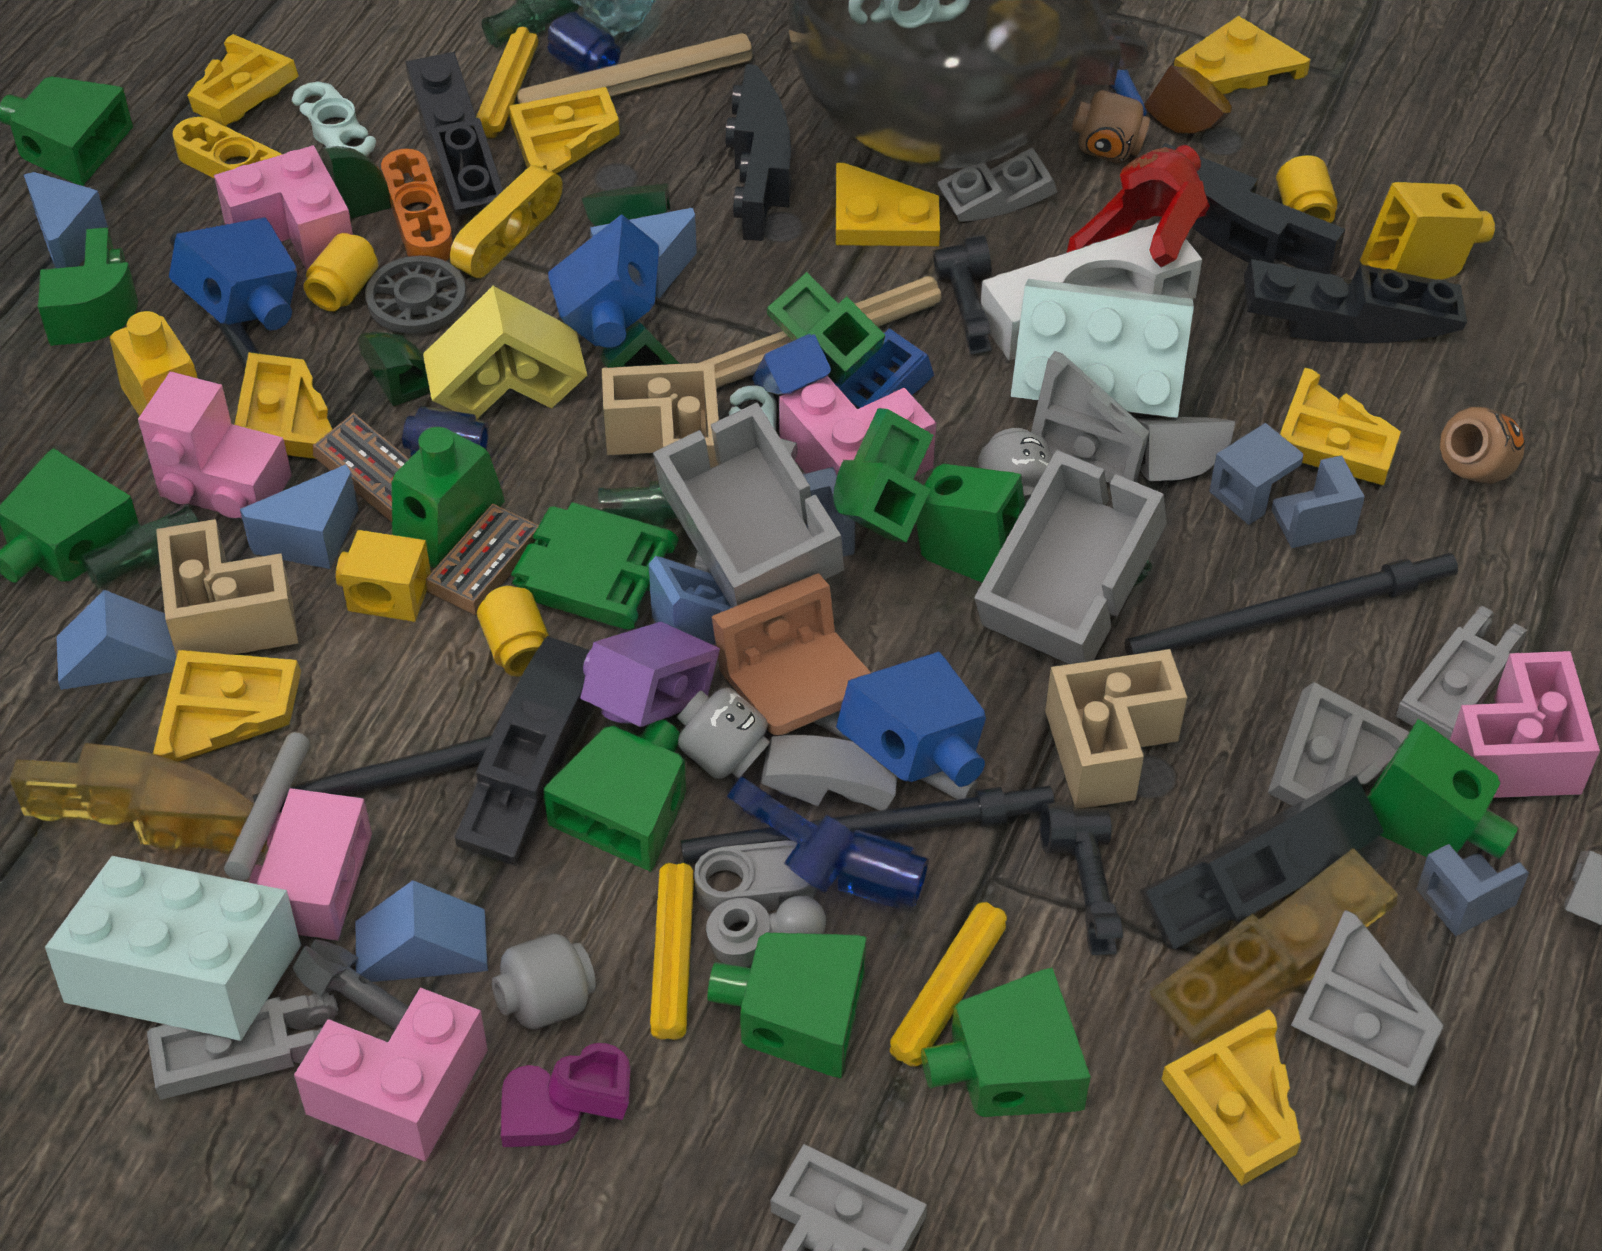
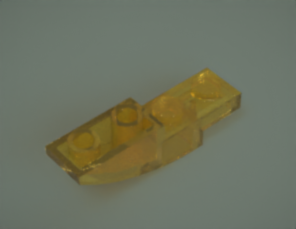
(117, 785)
(1272, 955)

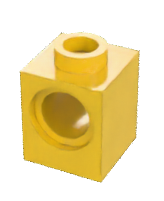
(384, 575)

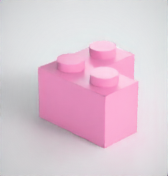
(292, 195)
(832, 428)
(205, 457)
(1536, 731)
(396, 1088)

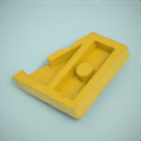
(1333, 427)
(1239, 1097)

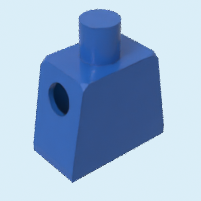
(236, 272)
(607, 283)
(916, 720)

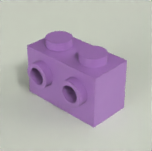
(647, 673)

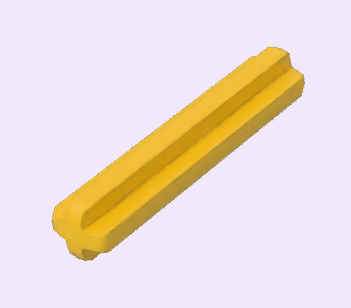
(507, 81)
(672, 952)
(948, 983)

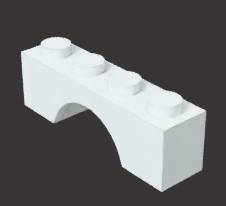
(1110, 264)

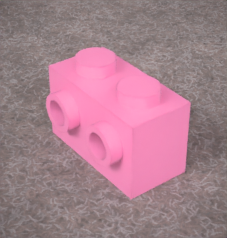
(316, 858)

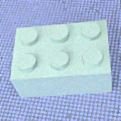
(1119, 338)
(174, 947)

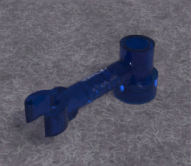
(817, 847)

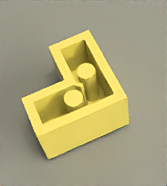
(503, 347)

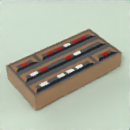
(367, 456)
(481, 559)

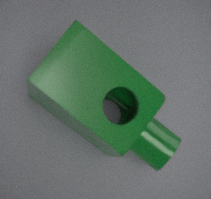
(68, 125)
(443, 491)
(58, 517)
(968, 517)
(621, 792)
(1438, 797)
(797, 996)
(1013, 1051)

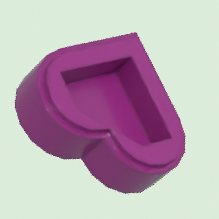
(593, 1081)
(530, 1112)

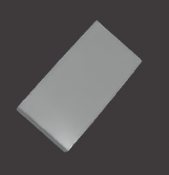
(986, 193)
(813, 764)

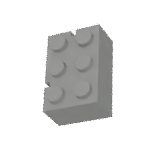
(748, 509)
(1071, 559)

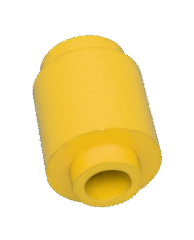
(1307, 187)
(340, 271)
(512, 627)

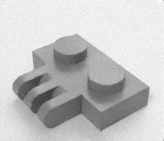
(843, 1208)

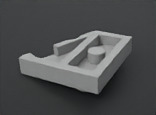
(1087, 422)
(1330, 743)
(1368, 1005)

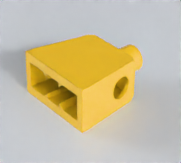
(1426, 230)
(146, 355)

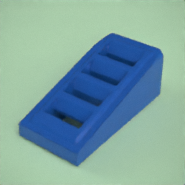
(792, 366)
(912, 374)

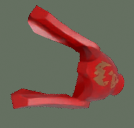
(1152, 185)

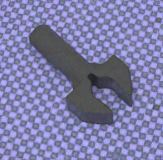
(330, 968)

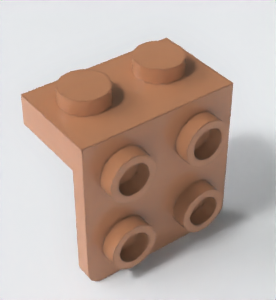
(786, 654)

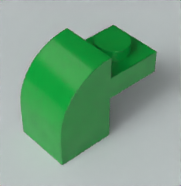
(89, 299)
(841, 328)
(879, 482)

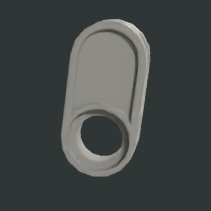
(762, 875)

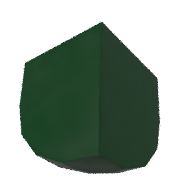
(357, 180)
(629, 201)
(637, 349)
(396, 365)

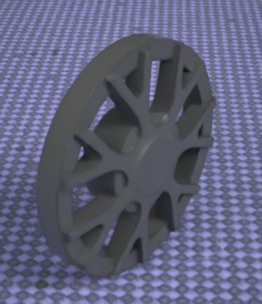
(415, 294)

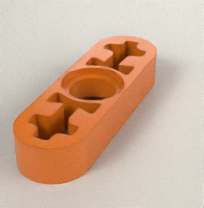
(420, 190)

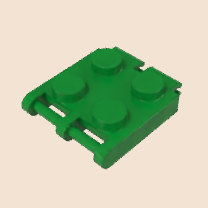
(591, 562)

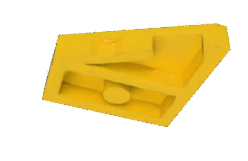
(1242, 57)
(240, 81)
(564, 127)
(883, 211)
(282, 402)
(224, 701)

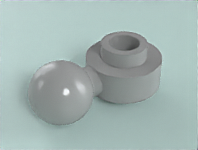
(738, 948)

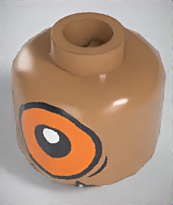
(1110, 126)
(1482, 445)

